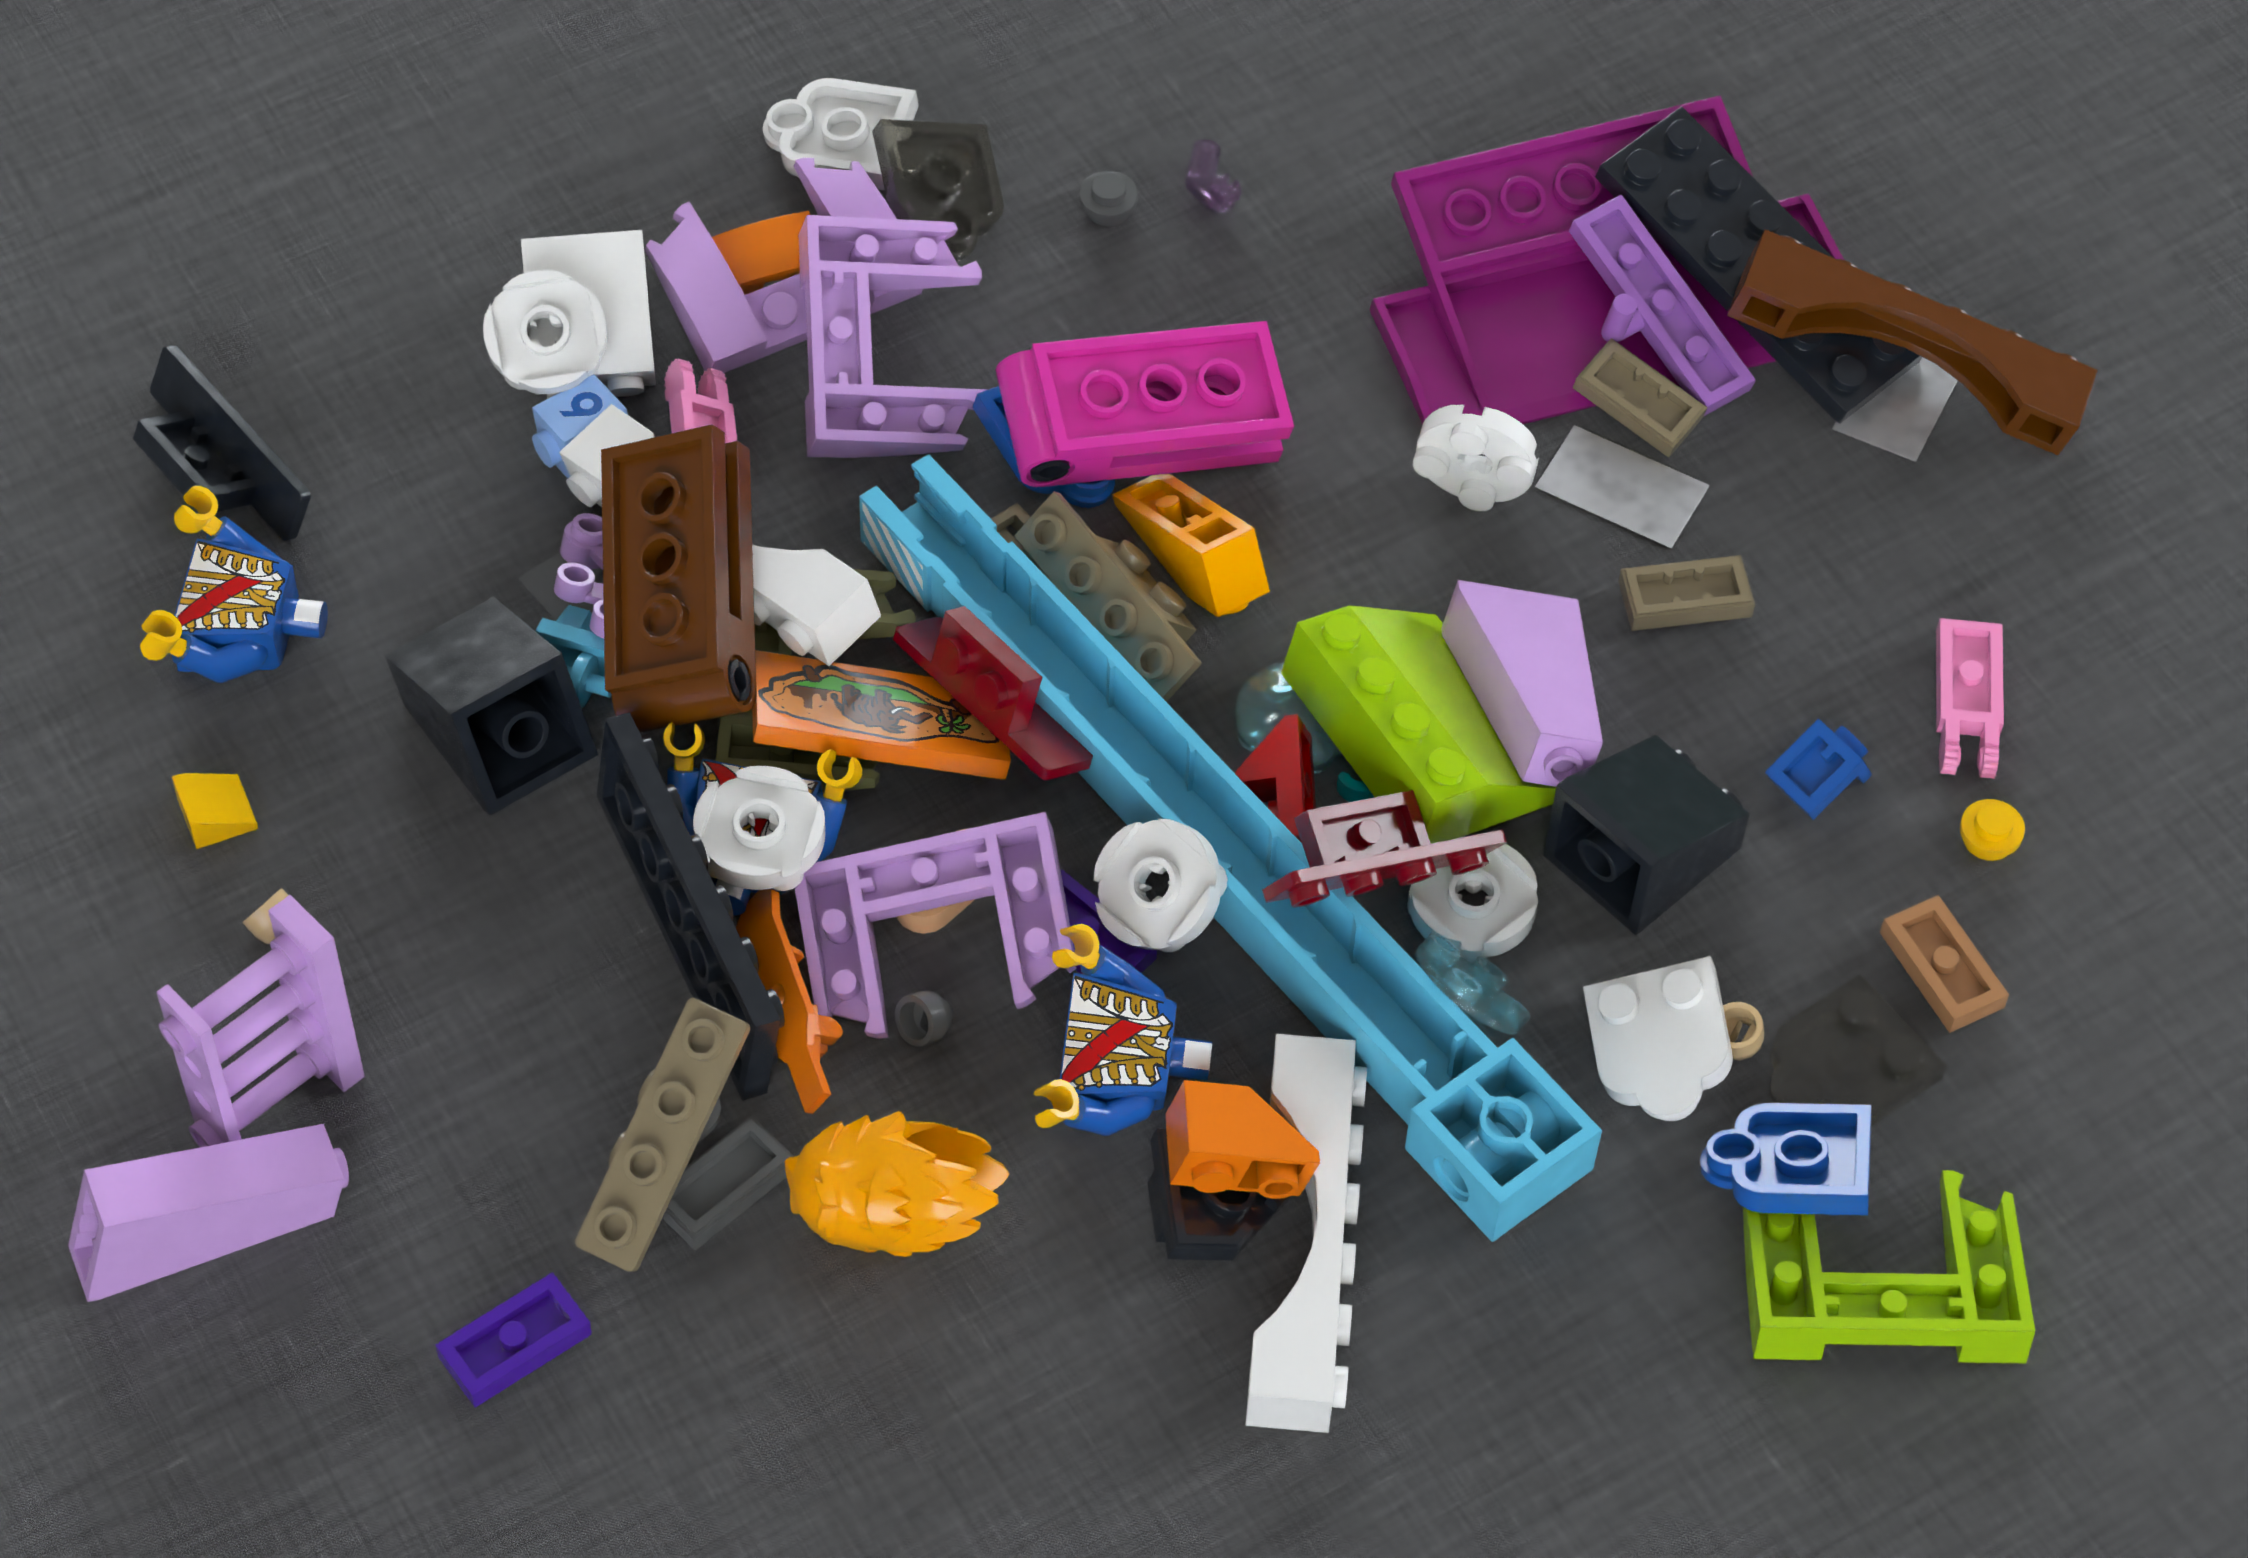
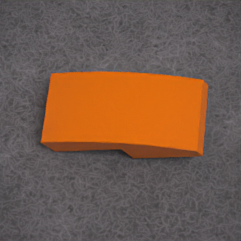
(763, 250)

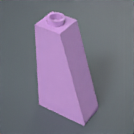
(1529, 674)
(200, 1204)

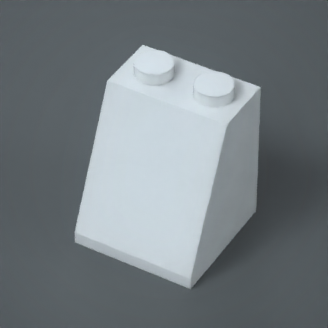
(616, 274)

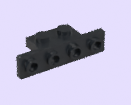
(215, 448)

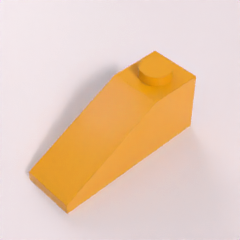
(1197, 542)

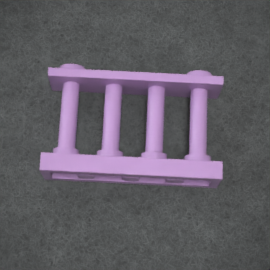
(317, 1027)

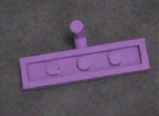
(1659, 304)

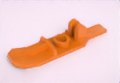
(804, 1032)

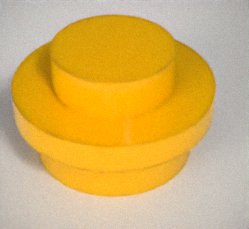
(1991, 829)

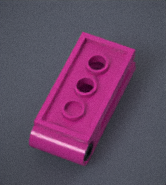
(1145, 404)

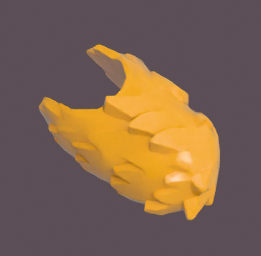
(893, 1184)

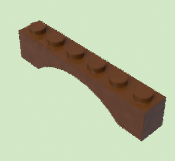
(2021, 384)

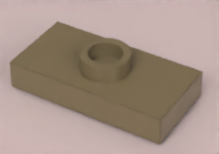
(1639, 397)
(1686, 593)

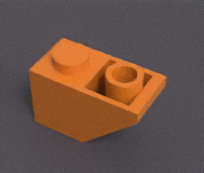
(1235, 1141)

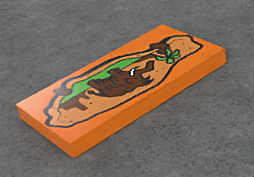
(870, 716)

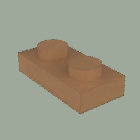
(1944, 963)

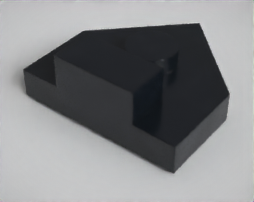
(1202, 1223)

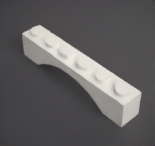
(801, 593)
(1295, 1348)

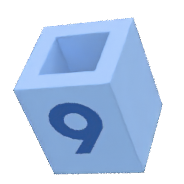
(566, 415)

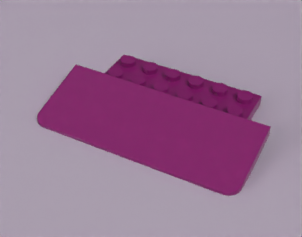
(1509, 289)

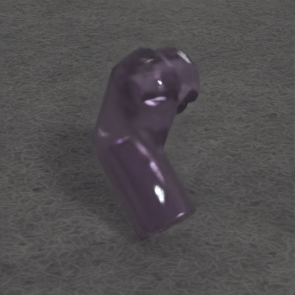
(1204, 183)

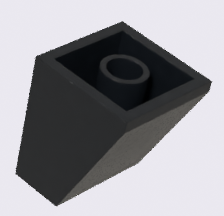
(494, 703)
(1642, 830)

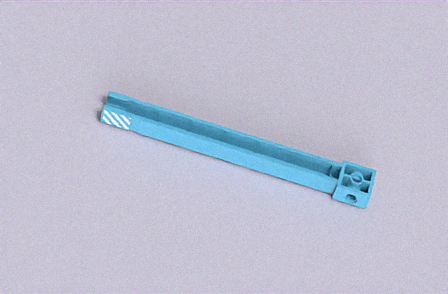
(1475, 1113)

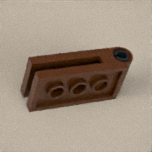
(678, 578)

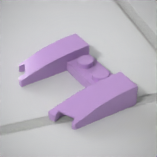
(838, 268)
(741, 328)
(850, 892)

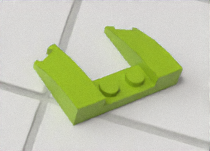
(1975, 1306)

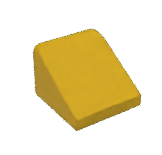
(213, 806)

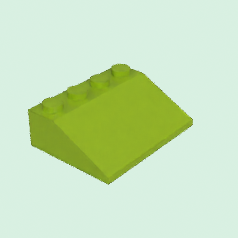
(1407, 717)

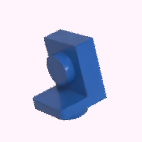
(1819, 767)

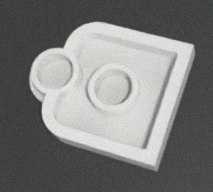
(835, 123)
(1660, 1037)

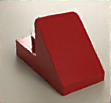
(1283, 771)

